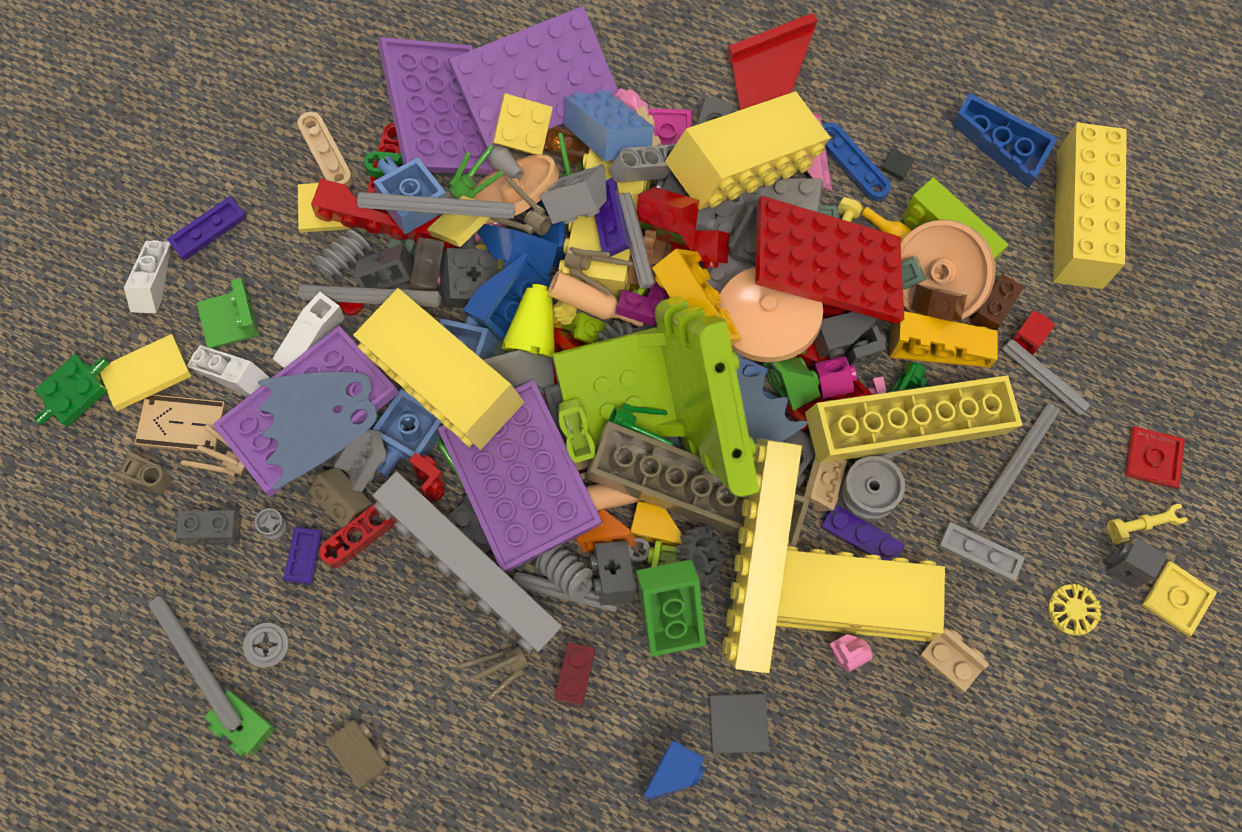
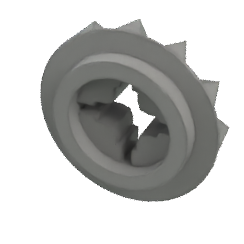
(257, 636)

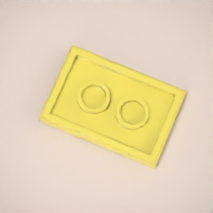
(144, 372)

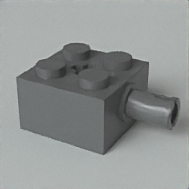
(464, 272)

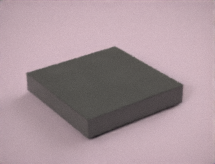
(739, 724)

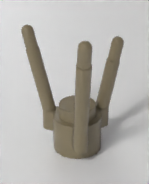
(535, 219)
(580, 260)
(511, 660)

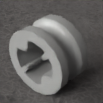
(646, 547)

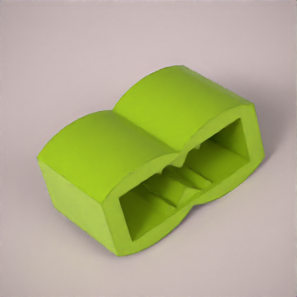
(575, 427)

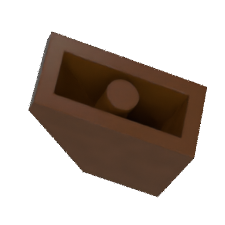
(938, 303)

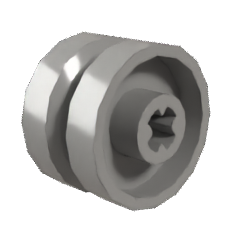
(869, 475)

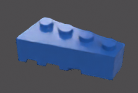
(1005, 138)

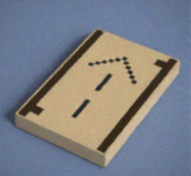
(178, 423)

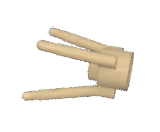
(230, 460)

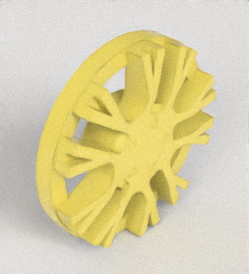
(1074, 609)

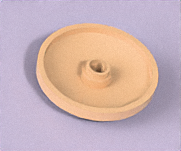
(538, 176)
(952, 260)
(770, 321)

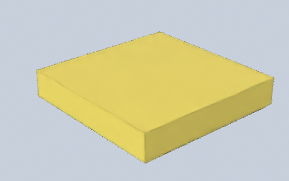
(306, 218)
(456, 228)
(1179, 598)

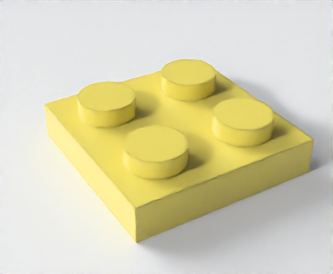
(522, 125)

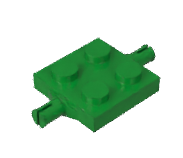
(71, 390)

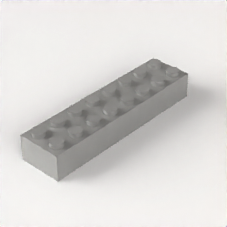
(466, 562)

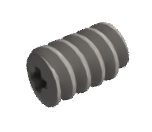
(341, 254)
(566, 572)

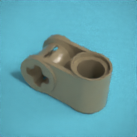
(140, 471)

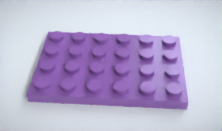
(535, 65)
(429, 105)
(245, 423)
(524, 484)

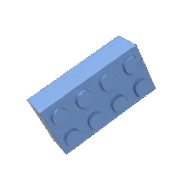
(605, 123)

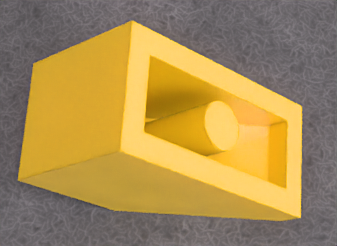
(655, 524)

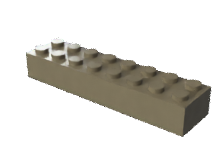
(672, 480)

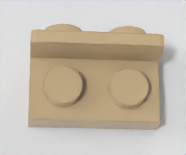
(825, 484)
(954, 659)

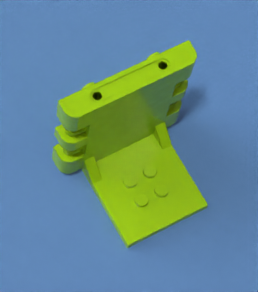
(675, 368)

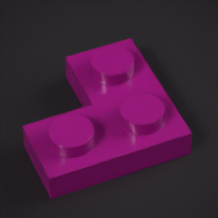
(641, 307)

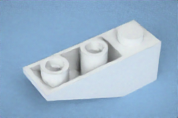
(147, 278)
(311, 326)
(227, 370)

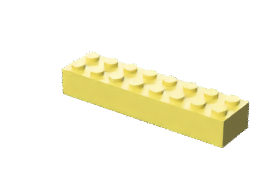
(912, 419)
(762, 557)

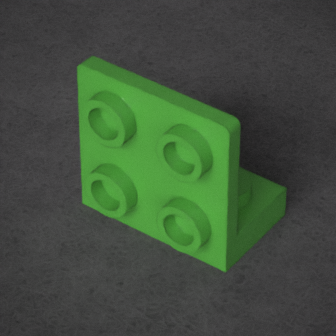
(228, 317)

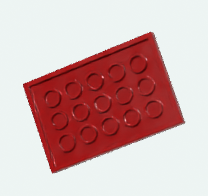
(828, 260)

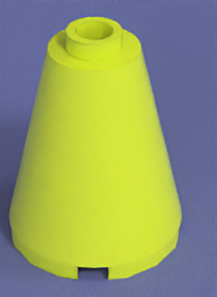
(532, 324)

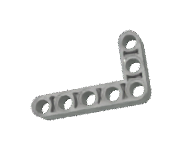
(650, 164)

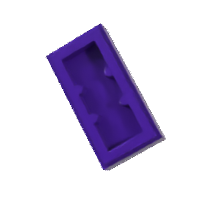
(303, 556)

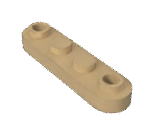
(324, 149)

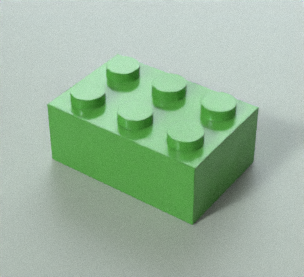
(671, 607)

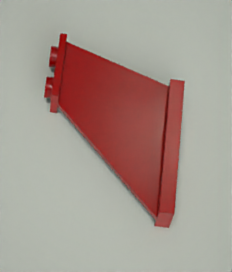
(770, 61)

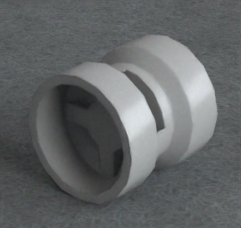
(266, 522)

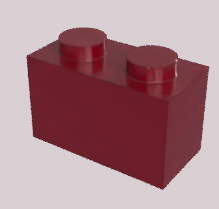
(575, 675)

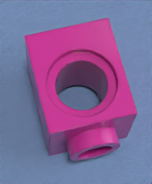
(835, 377)

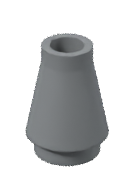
(503, 160)

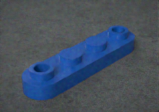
(856, 163)

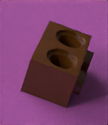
(998, 304)

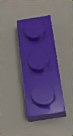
(611, 222)
(206, 228)
(861, 534)

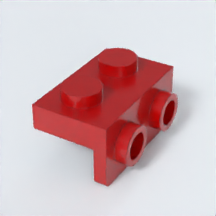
(433, 480)

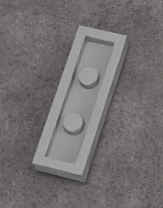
(981, 552)

